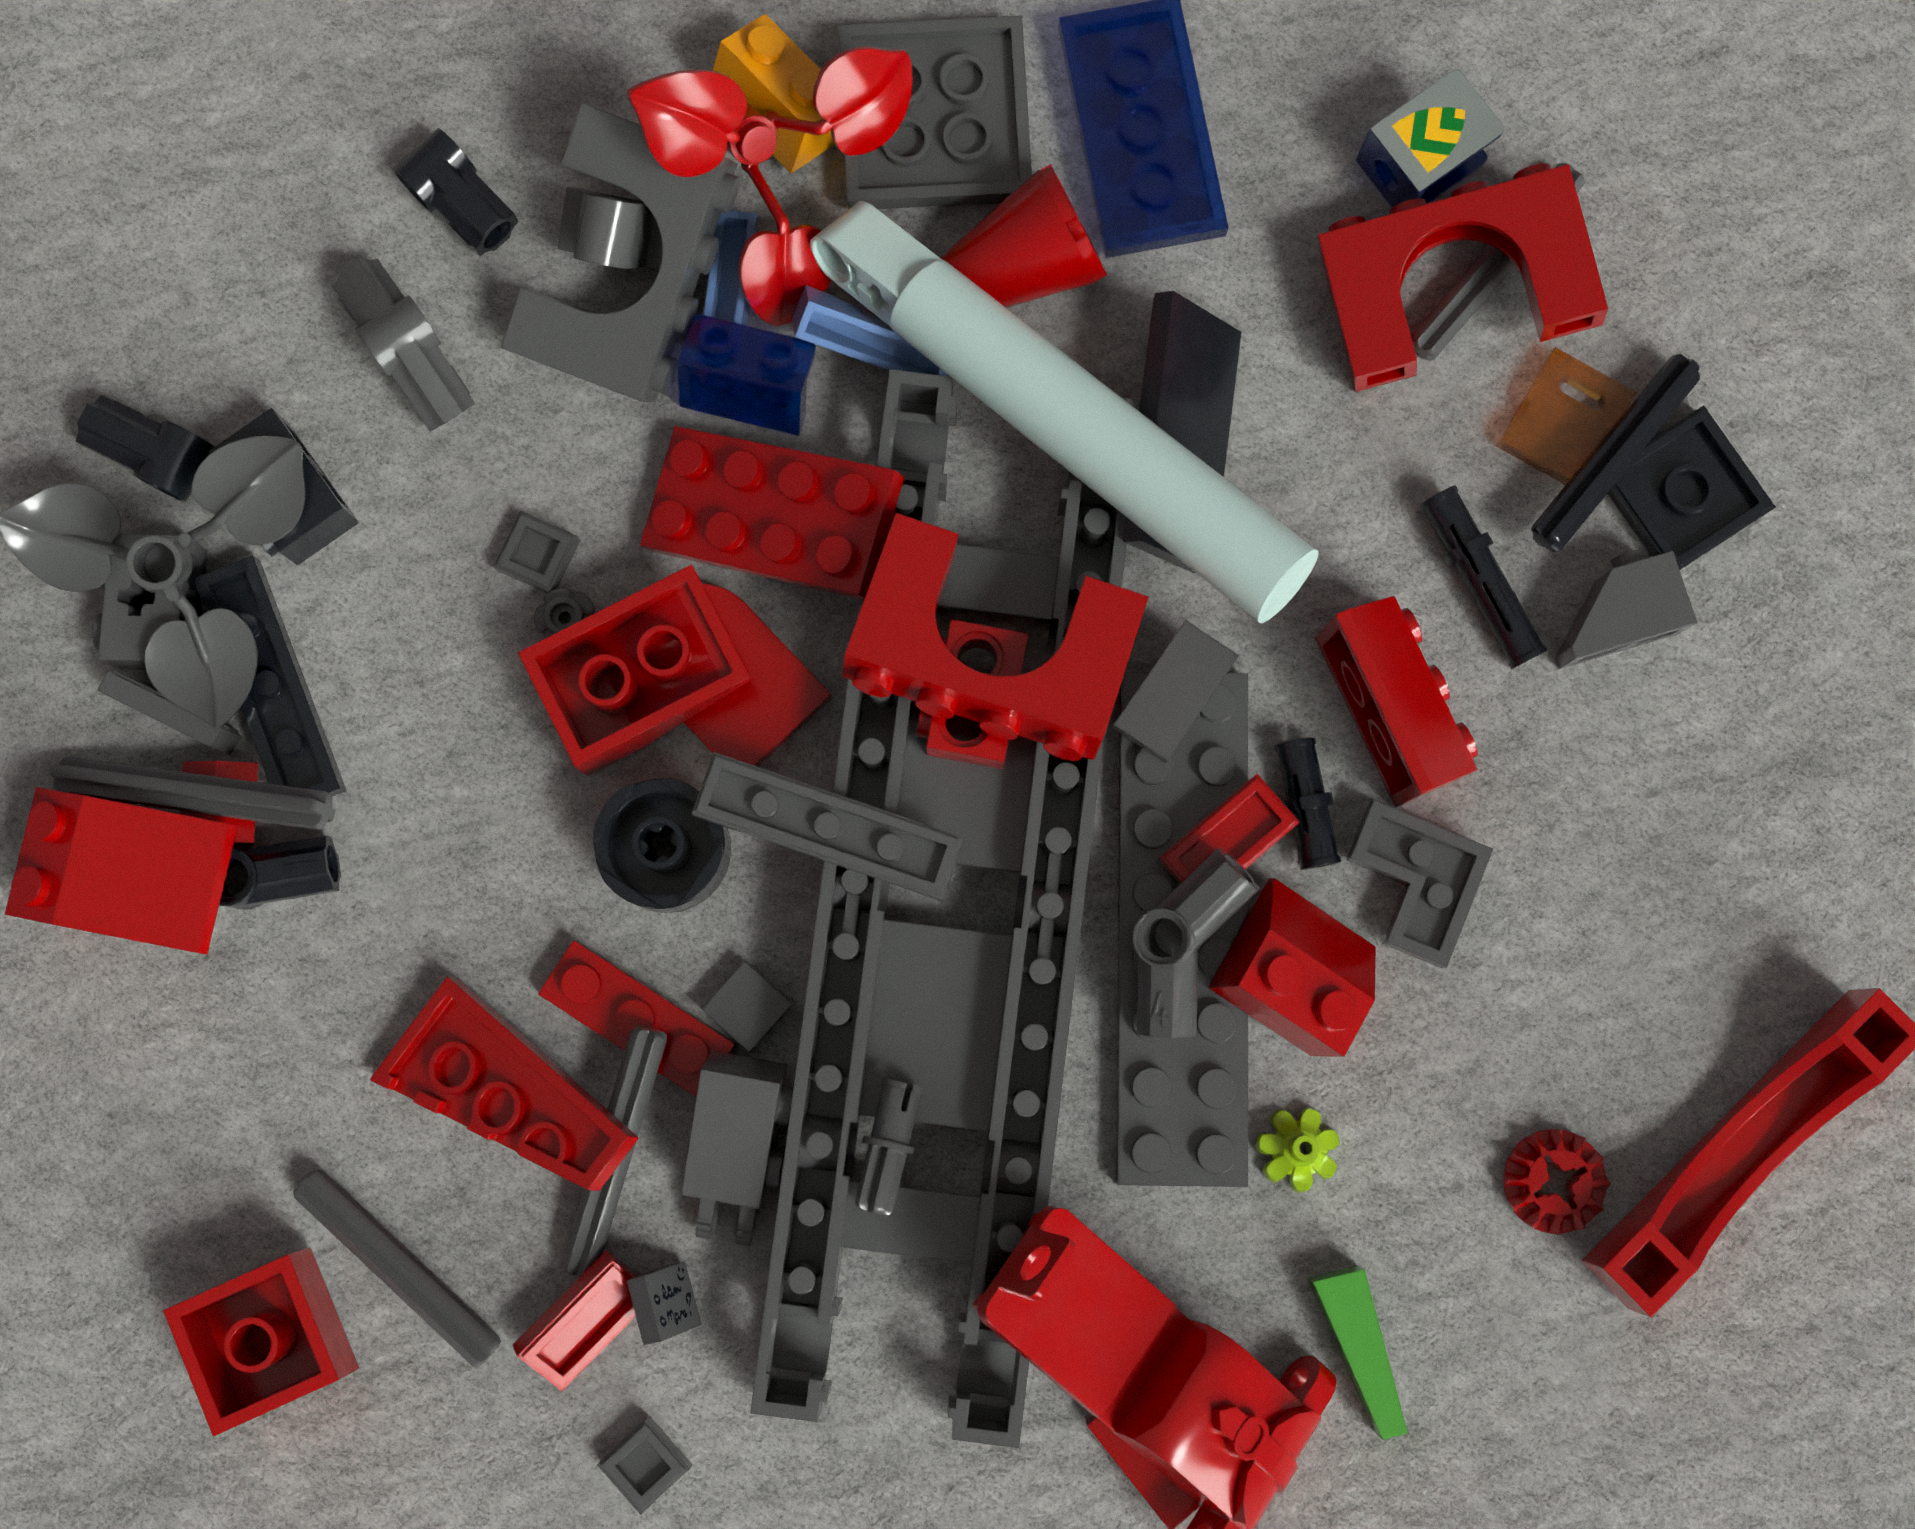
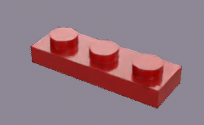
(617, 1002)

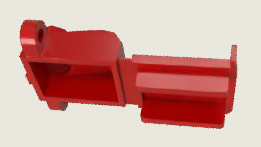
(1153, 1375)

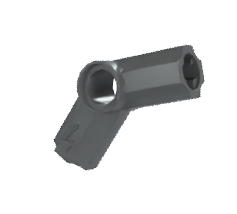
(401, 341)
(1199, 908)

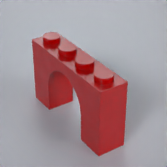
(1528, 219)
(1057, 704)

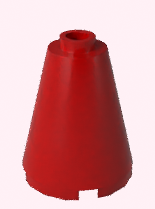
(1029, 245)

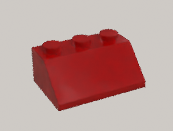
(1396, 699)

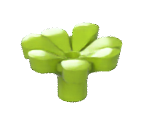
(1285, 1149)

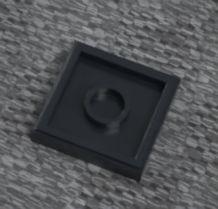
(1689, 490)

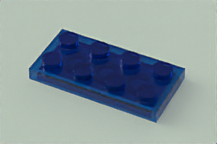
(1142, 127)

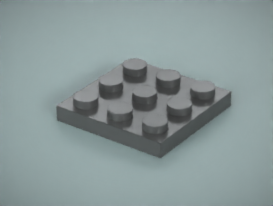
(964, 120)

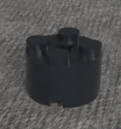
(626, 858)

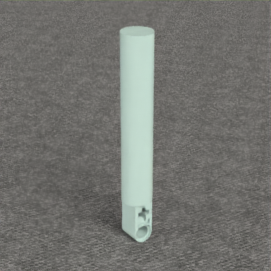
(1067, 412)

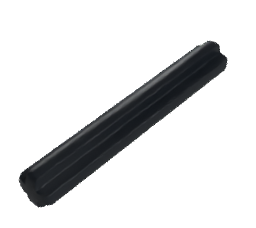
(1615, 453)

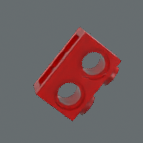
(1009, 652)

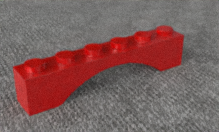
(1686, 1211)

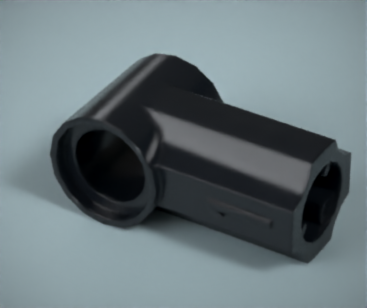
(448, 182)
(156, 452)
(284, 872)

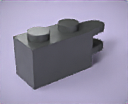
(735, 1138)

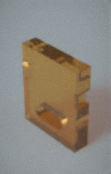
(1557, 430)

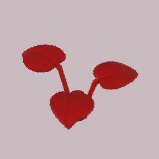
(702, 113)

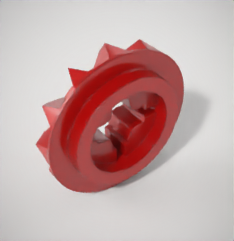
(1527, 1172)

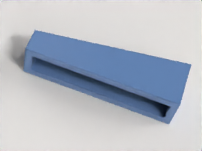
(724, 292)
(855, 333)

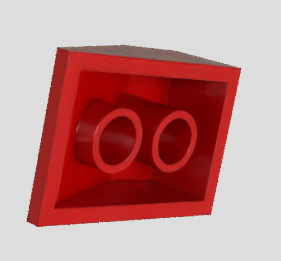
(634, 670)
(121, 870)

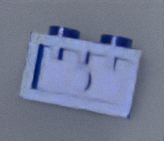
(745, 374)

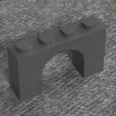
(633, 346)

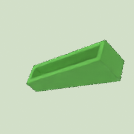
(1353, 1322)

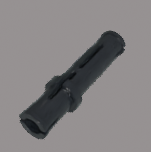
(1447, 511)

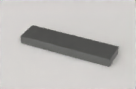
(827, 826)

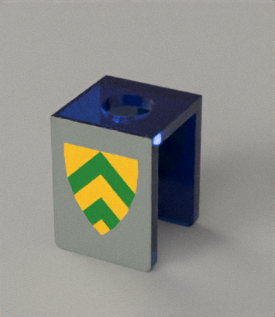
(1430, 141)

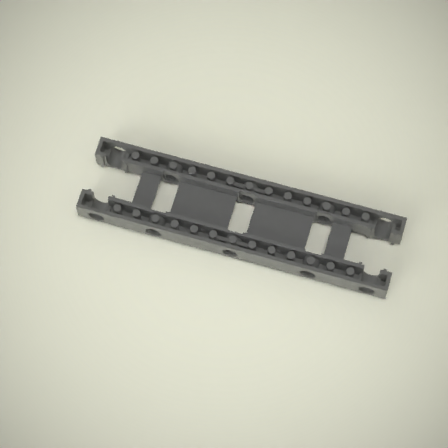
(932, 1005)

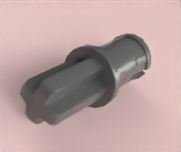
(888, 1147)

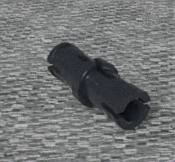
(1308, 803)

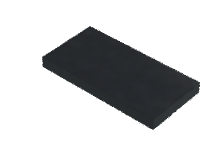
(1187, 389)

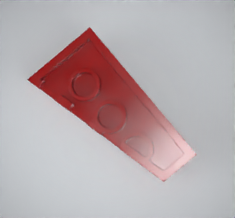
(496, 1083)

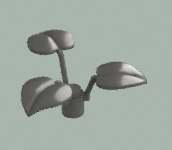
(194, 663)

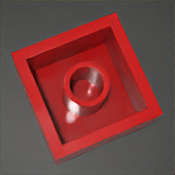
(261, 1340)

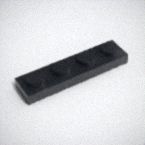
(279, 703)

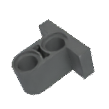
(609, 230)

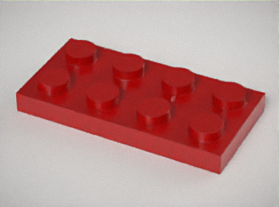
(772, 511)

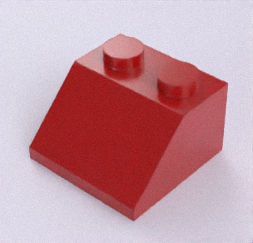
(1299, 973)

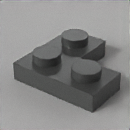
(1438, 875)

